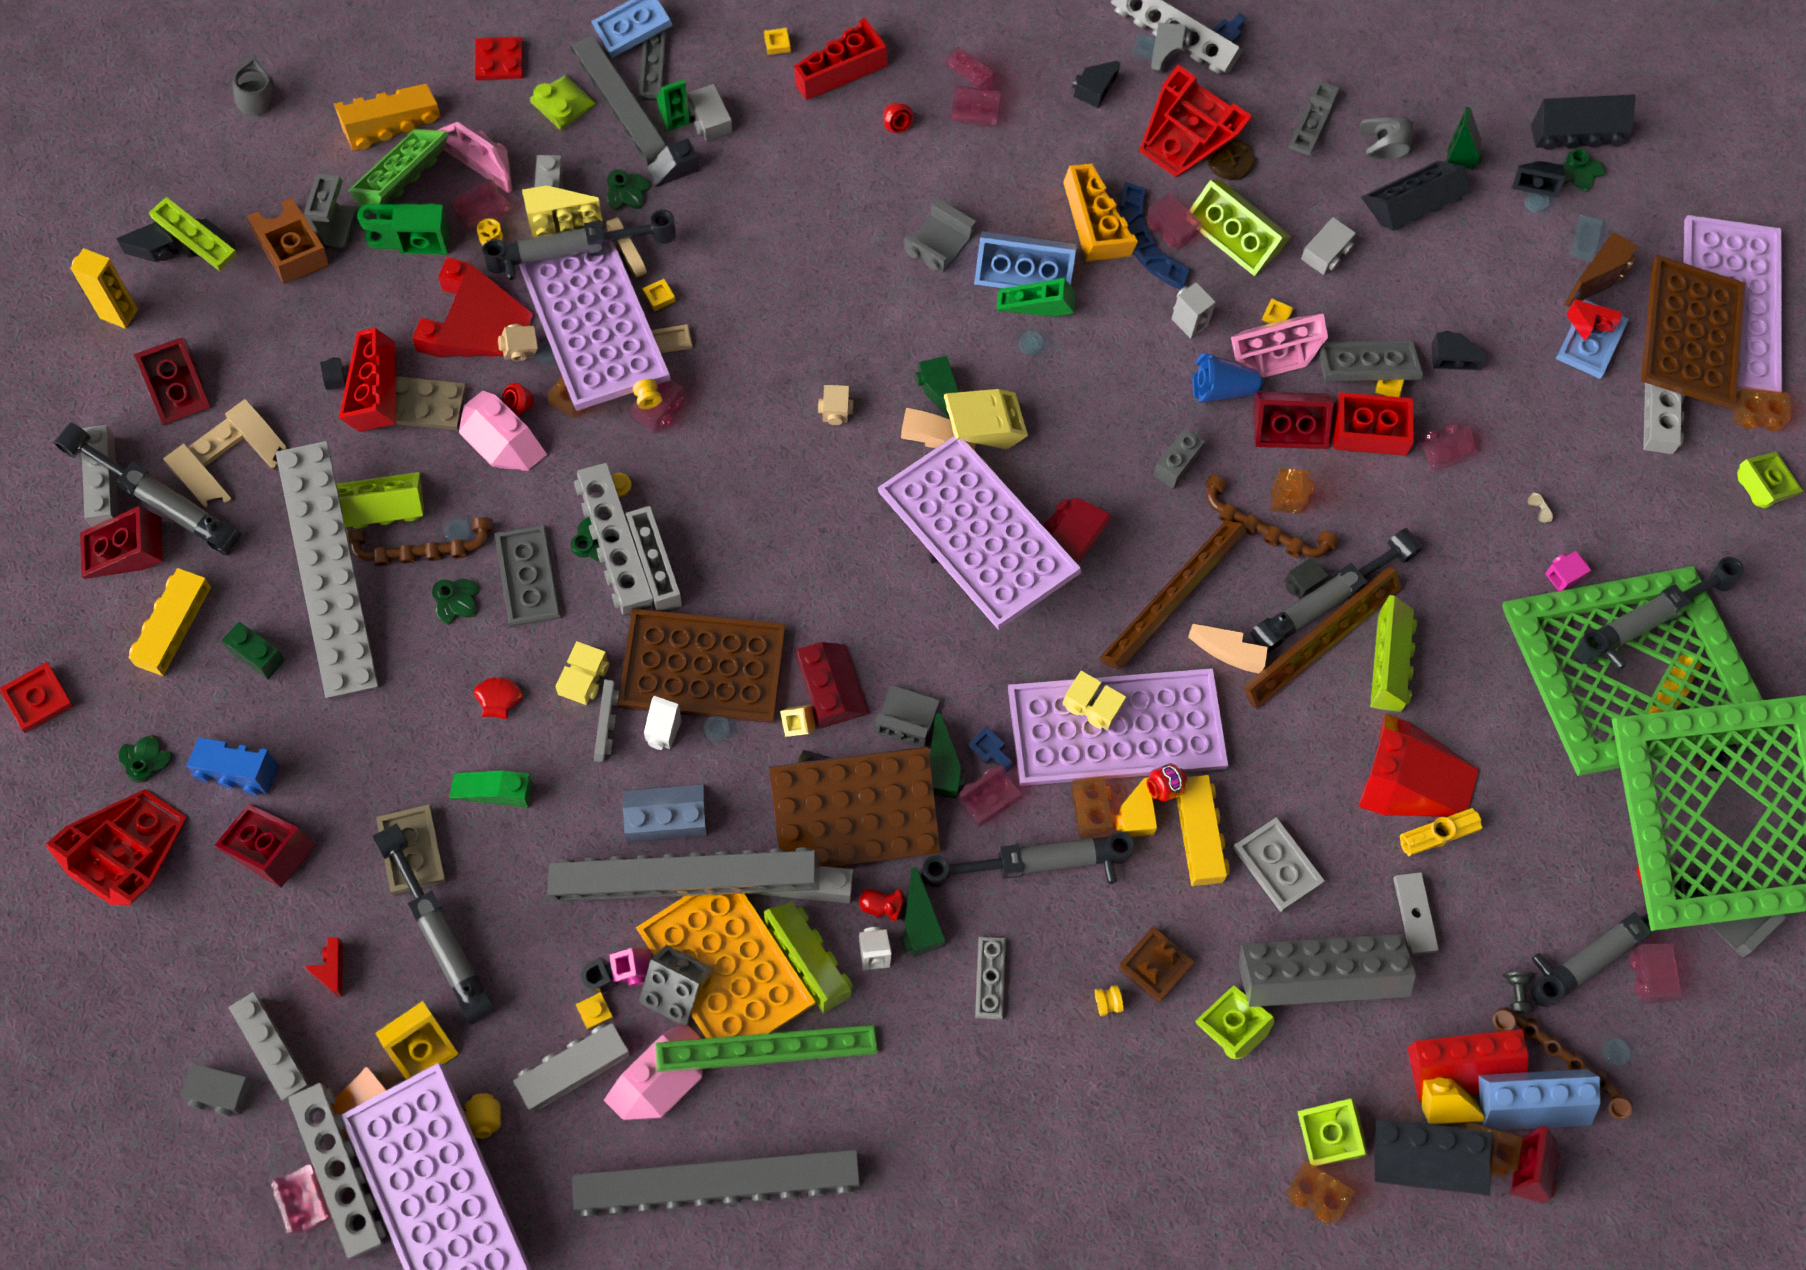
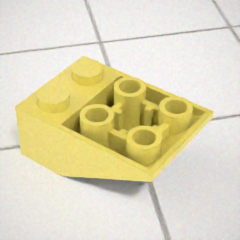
(559, 210)
(986, 417)

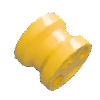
(490, 227)
(647, 393)
(1109, 1000)

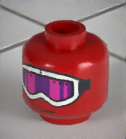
(1167, 782)

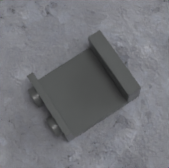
(327, 219)
(940, 236)
(1745, 934)

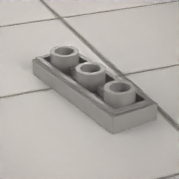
(606, 721)
(1413, 897)
(990, 993)

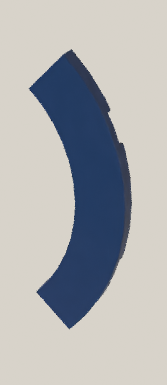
(1145, 250)

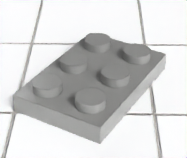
(1278, 864)

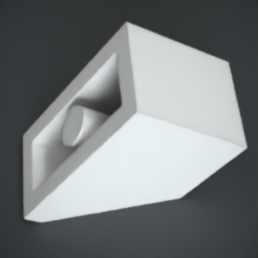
(662, 723)
(874, 948)

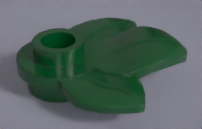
(1581, 172)
(627, 192)
(585, 537)
(459, 600)
(144, 754)

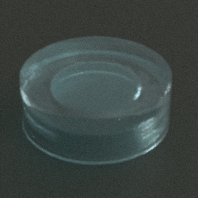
(1536, 202)
(1030, 343)
(544, 354)
(457, 530)
(717, 728)
(1615, 1052)

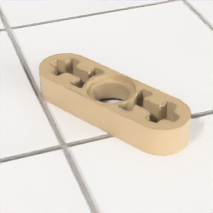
(631, 255)

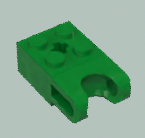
(407, 227)

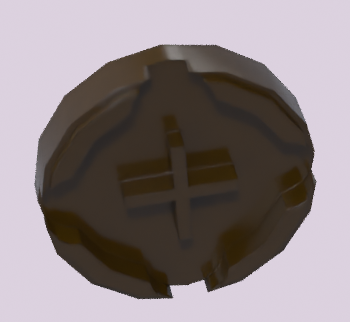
(1232, 160)

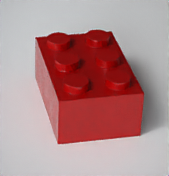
(1373, 423)

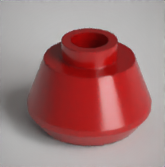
(897, 117)
(517, 398)

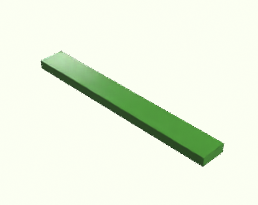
(765, 1048)

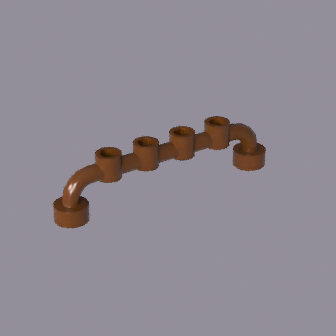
(1273, 535)
(431, 550)
(1505, 1019)

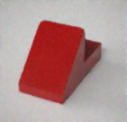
(1587, 315)
(332, 973)

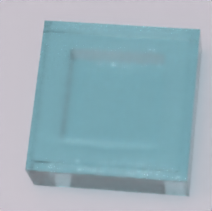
(1144, 46)

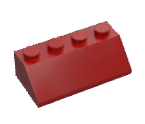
(1467, 1058)

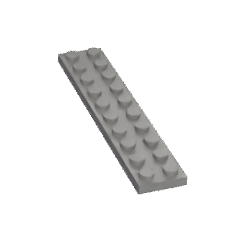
(327, 570)

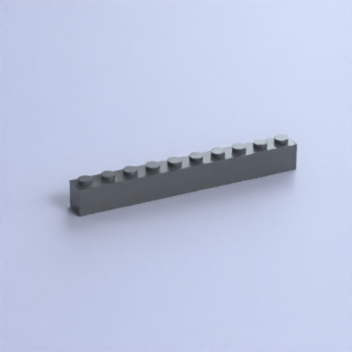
(684, 875)
(715, 1182)

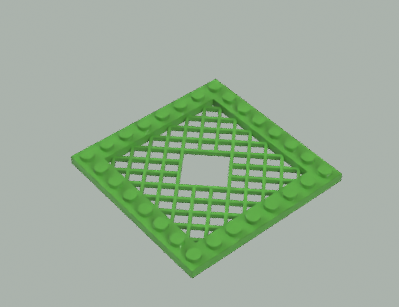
(1584, 750)
(1644, 811)

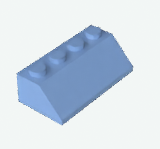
(1019, 260)
(1539, 1099)

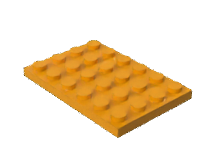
(751, 979)

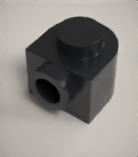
(334, 373)
(598, 976)

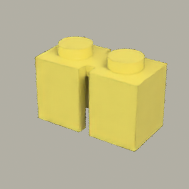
(581, 678)
(1082, 694)

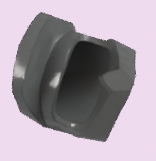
(253, 91)
(1391, 132)

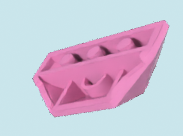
(479, 153)
(1280, 345)
(499, 434)
(649, 1094)

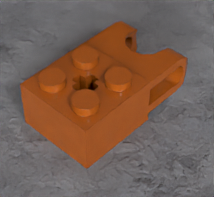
(289, 242)

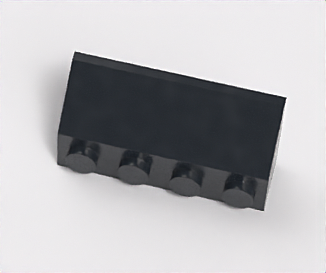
(1584, 121)
(1418, 194)
(1434, 1157)

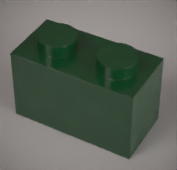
(253, 650)

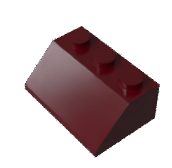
(1292, 420)
(1076, 526)
(831, 683)

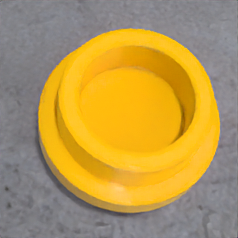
(622, 483)

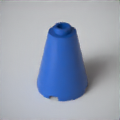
(1223, 379)

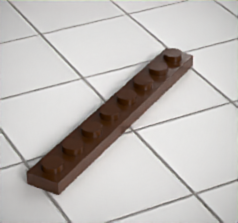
(1172, 595)
(1322, 638)

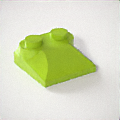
(561, 101)
(1767, 480)
(1236, 1024)
(1333, 1133)

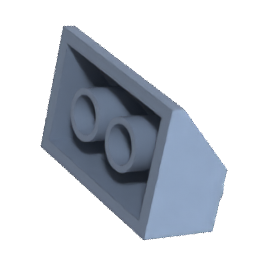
(664, 813)

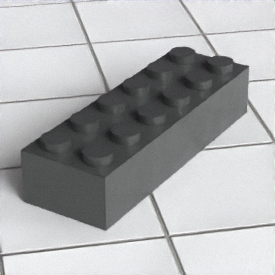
(1326, 970)

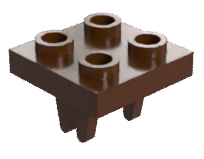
(1155, 964)

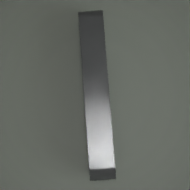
(619, 98)

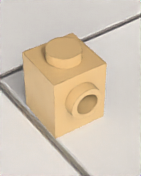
(518, 342)
(835, 404)

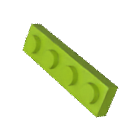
(193, 234)

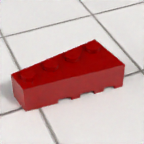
(841, 61)
(371, 382)

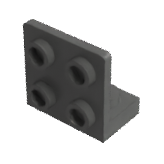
(906, 716)
(674, 984)

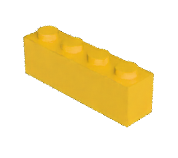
(104, 287)
(169, 621)
(1201, 833)

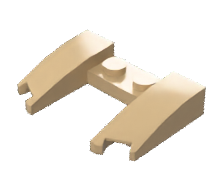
(241, 423)

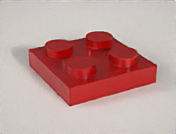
(498, 58)
(36, 697)

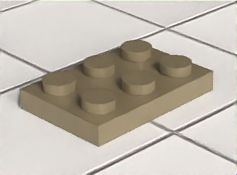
(429, 403)
(424, 850)

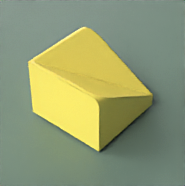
(798, 720)

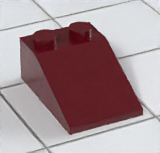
(173, 380)
(122, 544)
(265, 845)
(1536, 1167)

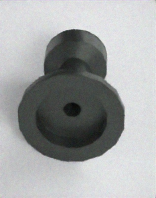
(1519, 980)

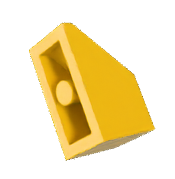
(1137, 813)
(1448, 1103)

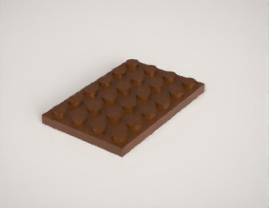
(1693, 332)
(702, 665)
(857, 807)

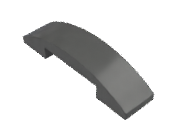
(1313, 118)

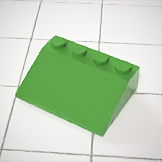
(399, 167)

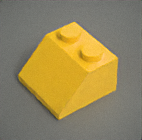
(416, 1041)

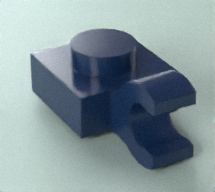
(1231, 30)
(989, 747)

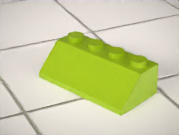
(1238, 227)
(381, 500)
(1393, 656)
(807, 955)

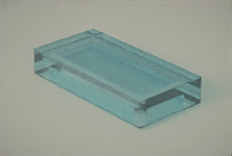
(1586, 238)

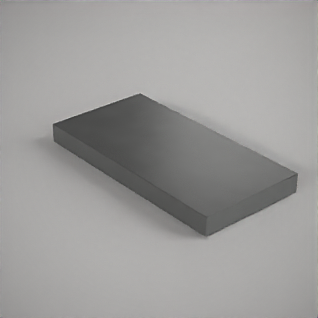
(1369, 360)
(527, 576)

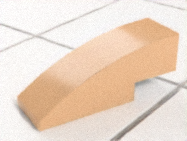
(927, 428)
(1229, 647)

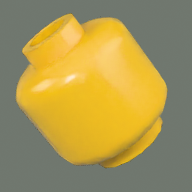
(483, 1115)

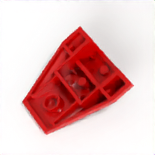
(1189, 124)
(1416, 775)
(118, 847)

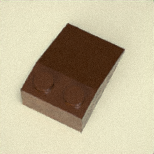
(1606, 267)

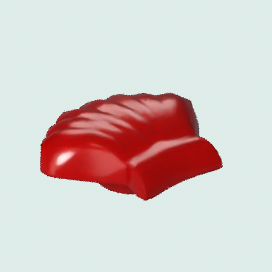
(497, 696)

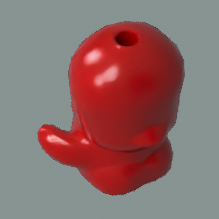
(879, 904)

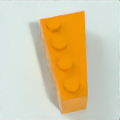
(386, 115)
(1098, 223)

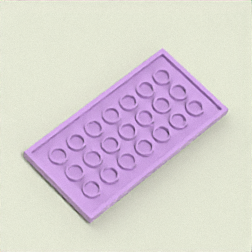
(1754, 257)
(594, 325)
(979, 531)
(1161, 723)
(432, 1178)

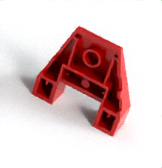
(475, 317)

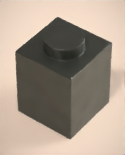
(1305, 578)

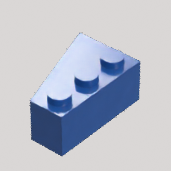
(233, 766)

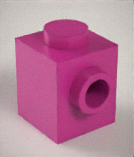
(1568, 571)
(630, 965)

